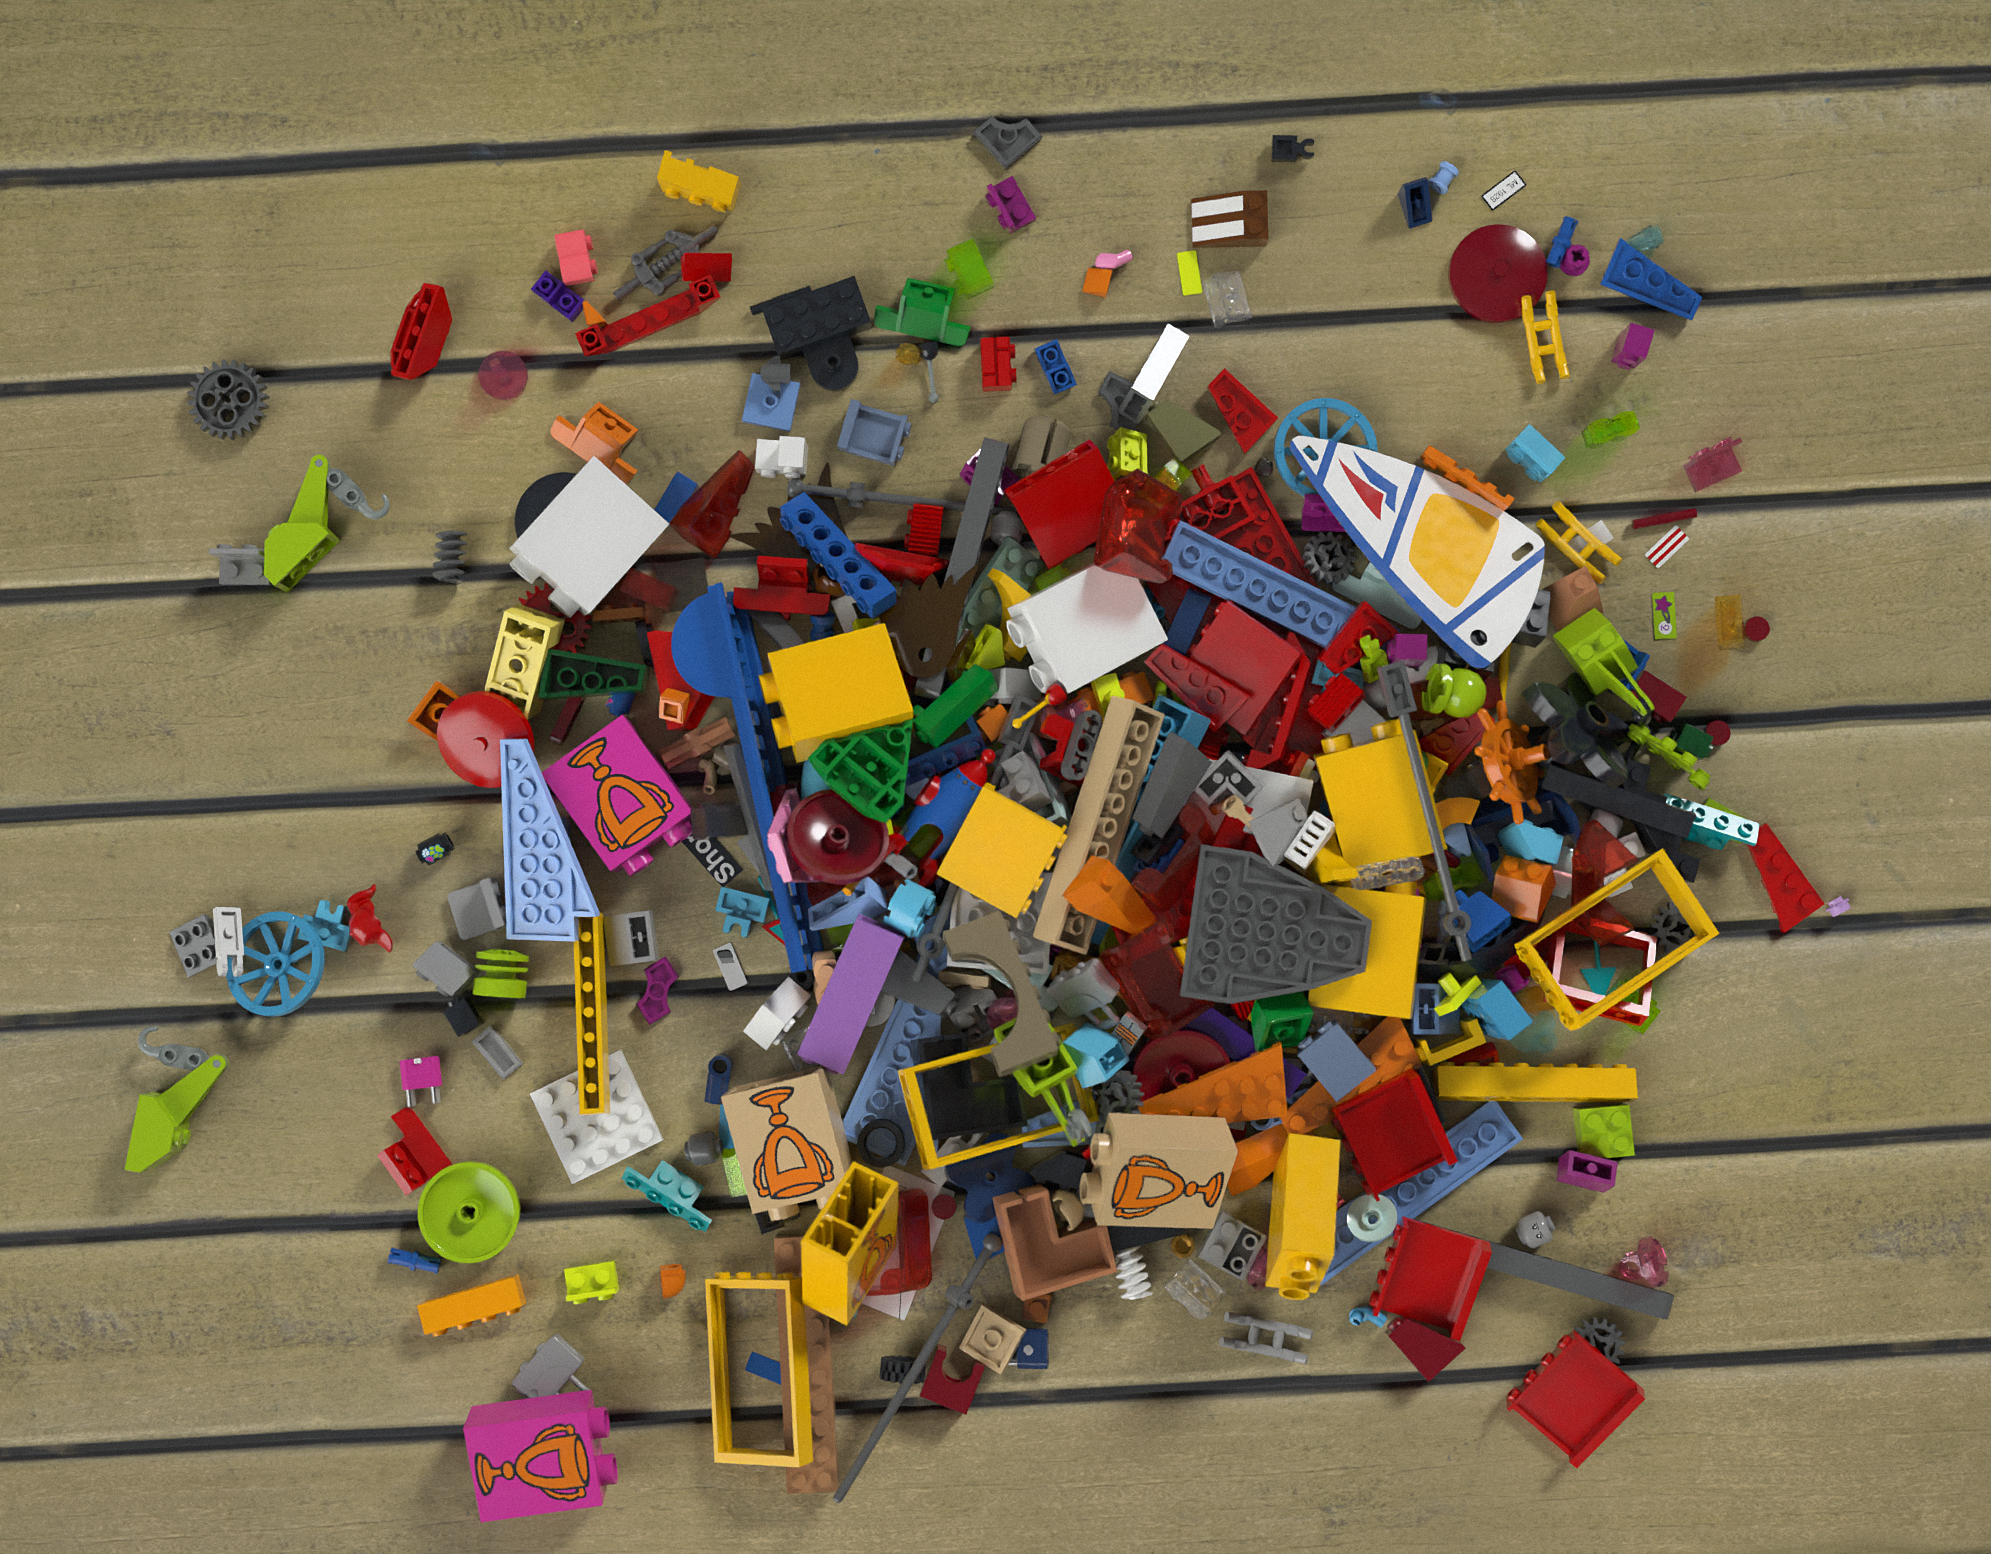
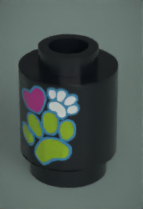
(434, 848)

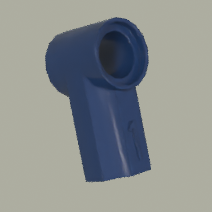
(718, 1081)

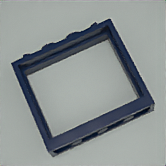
(946, 755)

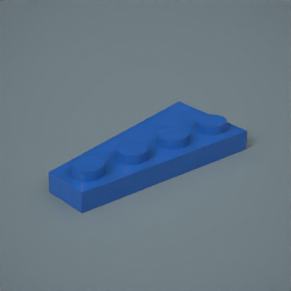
(1642, 279)

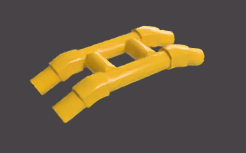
(1556, 347)
(1577, 528)

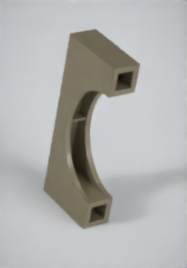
(990, 942)

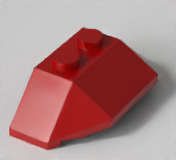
(421, 333)
(902, 565)

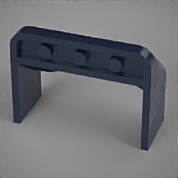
(1495, 815)

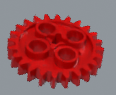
(540, 602)

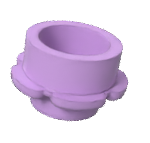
(1838, 906)

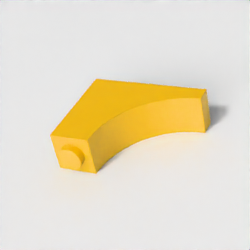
(1010, 594)
(1329, 865)

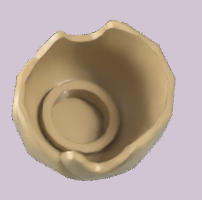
(1069, 1207)

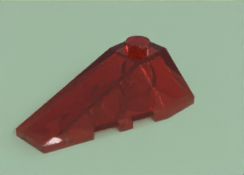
(709, 512)

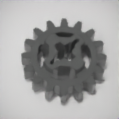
(1317, 557)
(1673, 918)
(1120, 1094)
(1606, 1339)

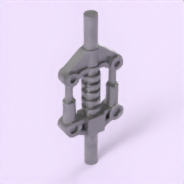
(646, 275)

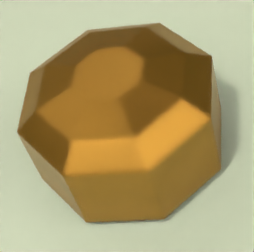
(1182, 1245)

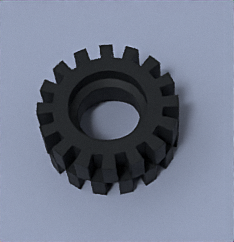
(895, 1368)

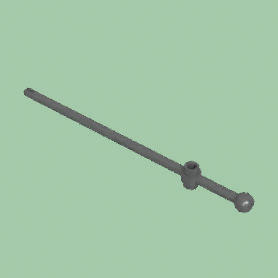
(857, 495)
(959, 1298)

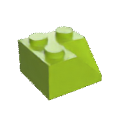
(1604, 1130)

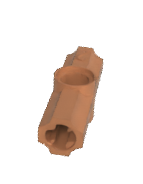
(697, 743)

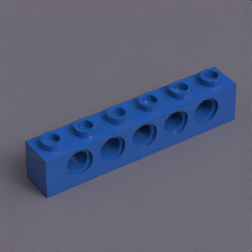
(834, 543)

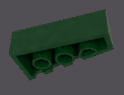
(581, 676)

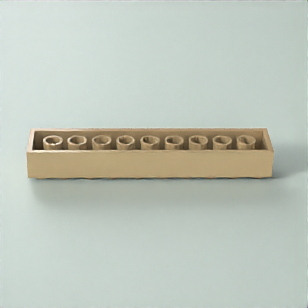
(1100, 815)

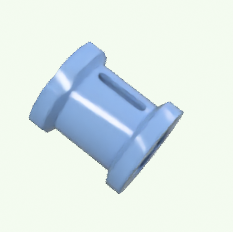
(1443, 177)

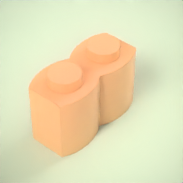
(823, 966)

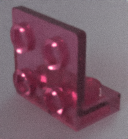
(1713, 465)

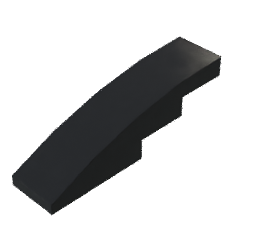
(1131, 1236)

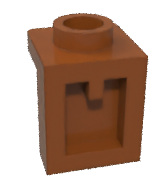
(1037, 1308)

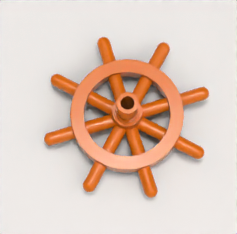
(1510, 761)

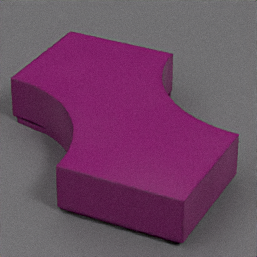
(655, 1001)

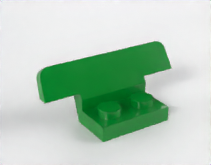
(923, 314)

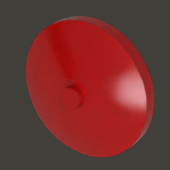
(472, 733)

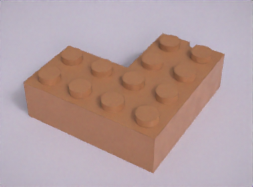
(1042, 1255)

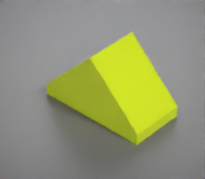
(988, 649)

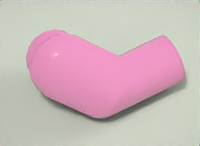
(1112, 261)

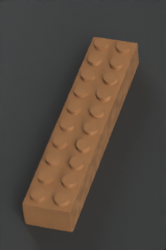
(823, 1472)

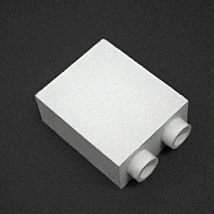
(586, 539)
(1084, 627)

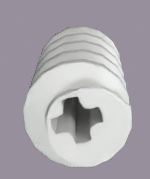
(1131, 1273)

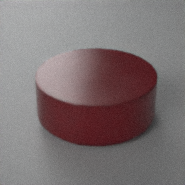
(1756, 628)
(1720, 732)
(943, 1206)

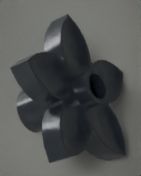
(1579, 729)

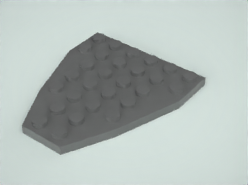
(1266, 931)

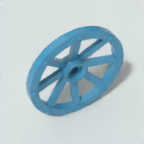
(1292, 419)
(273, 961)

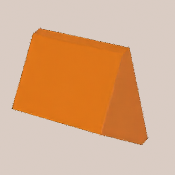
(431, 707)

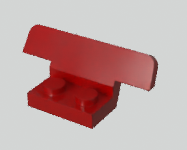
(782, 589)
(1060, 729)
(1293, 759)
(1232, 836)
(415, 1156)

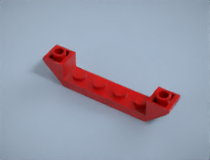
(649, 320)
(1285, 721)

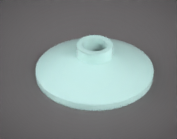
(1367, 1208)

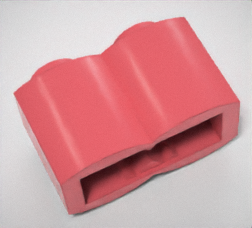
(575, 258)

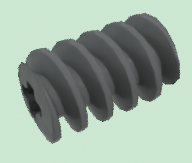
(449, 556)

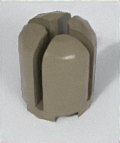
(1040, 444)

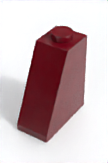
(1423, 1346)

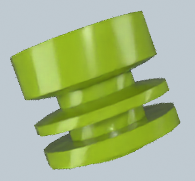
(501, 974)

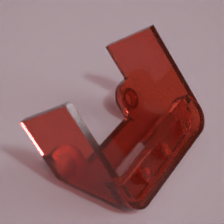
(1593, 859)
(914, 1246)

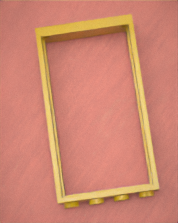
(920, 1124)

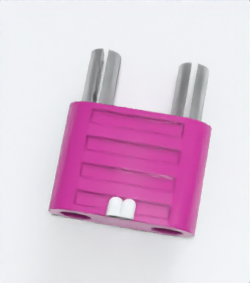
(421, 1073)

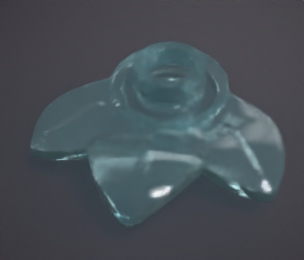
(1529, 1037)

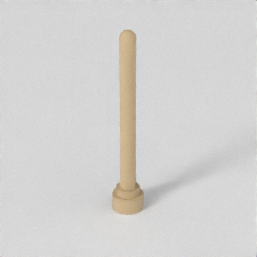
(1234, 808)

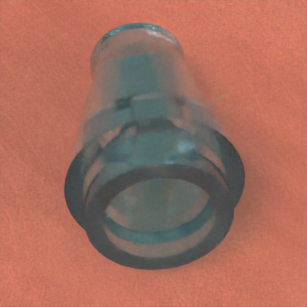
(1646, 239)

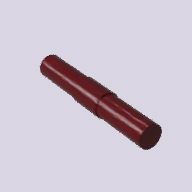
(1664, 518)

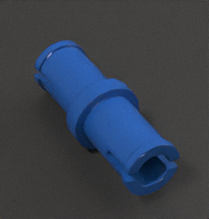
(1561, 242)
(414, 1260)

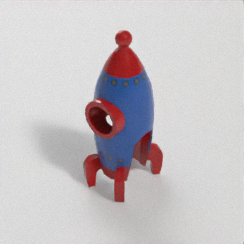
(945, 804)

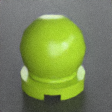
(1454, 691)

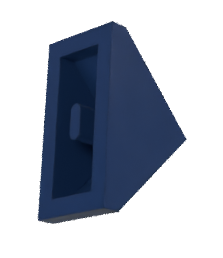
(1416, 202)

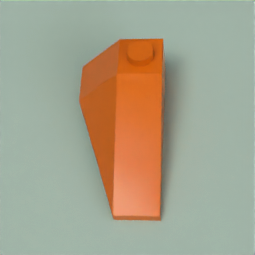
(1108, 896)
(1257, 1157)

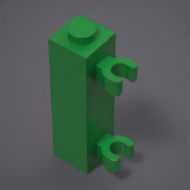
(954, 706)

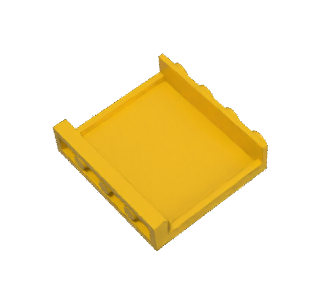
(1002, 852)

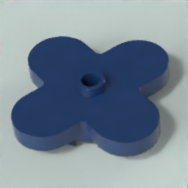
(972, 1176)

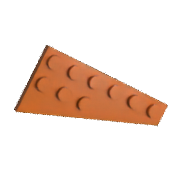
(1387, 1049)
(1234, 1092)

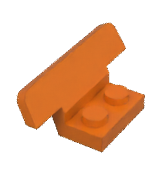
(599, 435)

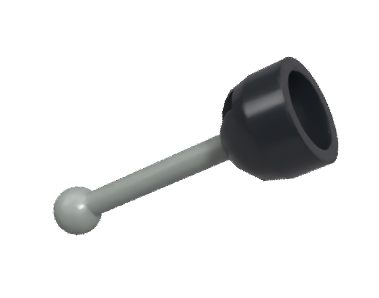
(928, 352)

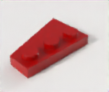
(1241, 410)
(1345, 646)
(1453, 740)

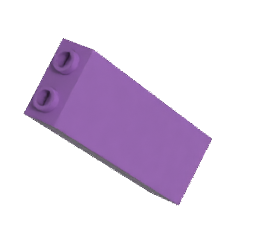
(850, 994)

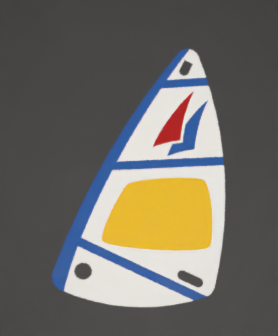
(1431, 543)

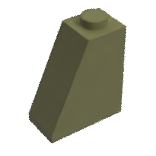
(1180, 430)

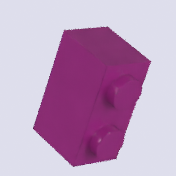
(1632, 346)
(1407, 648)
(1586, 1171)

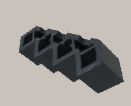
(1652, 837)

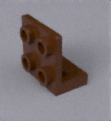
(618, 607)

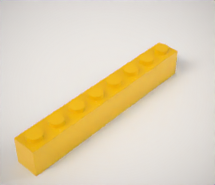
(591, 1017)
(1534, 1083)

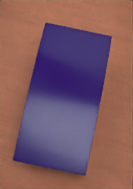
(558, 296)

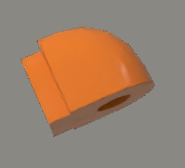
(672, 1279)

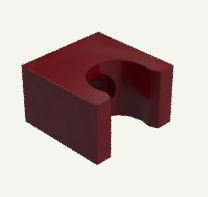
(950, 1391)

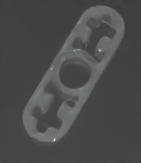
(1409, 870)

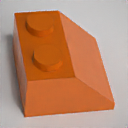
(1523, 887)

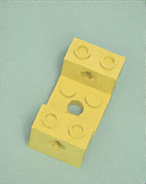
(526, 637)

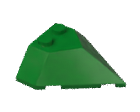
(867, 768)

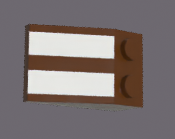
(1230, 220)

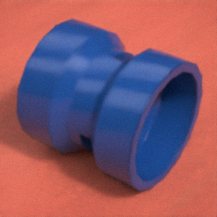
(822, 626)

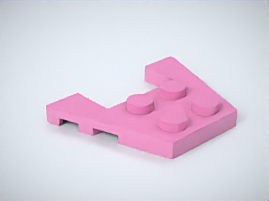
(778, 843)

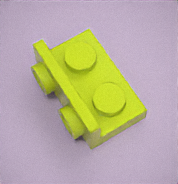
(1127, 452)
(591, 1281)

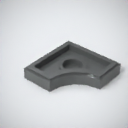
(1007, 141)
(1114, 391)

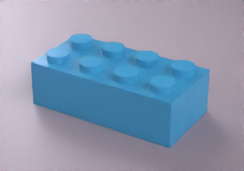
(1496, 1010)

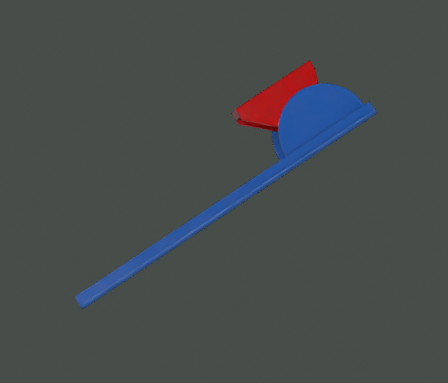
(718, 656)

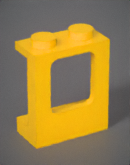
(1472, 1037)

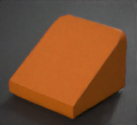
(1097, 281)
(592, 316)
(673, 705)

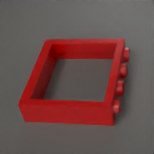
(1581, 1000)

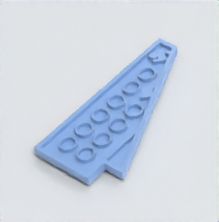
(540, 866)
(880, 1088)

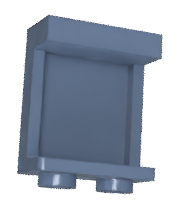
(873, 433)
(1335, 1059)

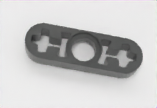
(1072, 749)

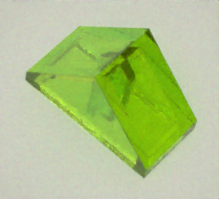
(1174, 474)

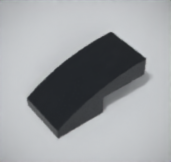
(1152, 848)

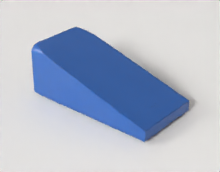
(676, 494)

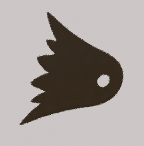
(778, 542)
(926, 620)

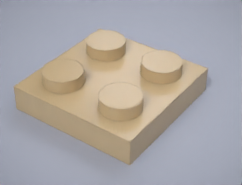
(992, 1339)

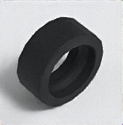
(867, 1156)

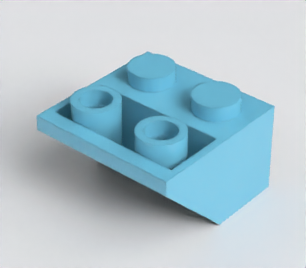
(1534, 454)
(1531, 842)
(1095, 1054)

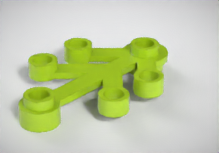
(1665, 747)

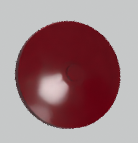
(1495, 270)
(835, 839)
(1176, 1060)

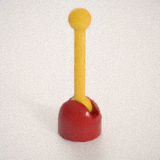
(1054, 696)

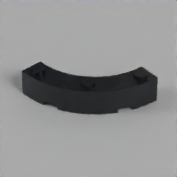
(1442, 958)

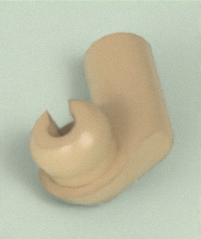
(711, 776)

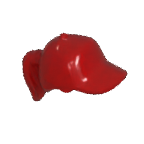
(363, 923)

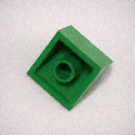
(1280, 1020)

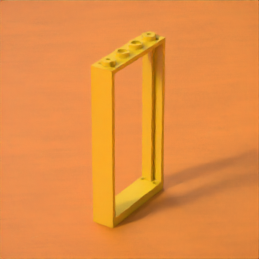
(1681, 896)
(719, 1371)

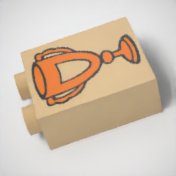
(788, 1140)
(1159, 1170)

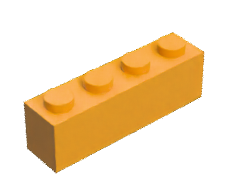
(471, 1304)

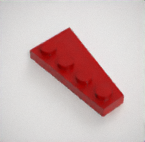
(1197, 686)
(1786, 885)

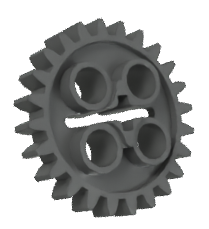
(244, 413)

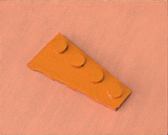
(1464, 477)

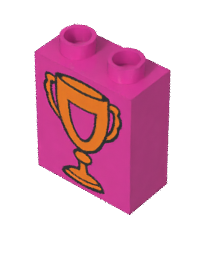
(621, 796)
(539, 1455)

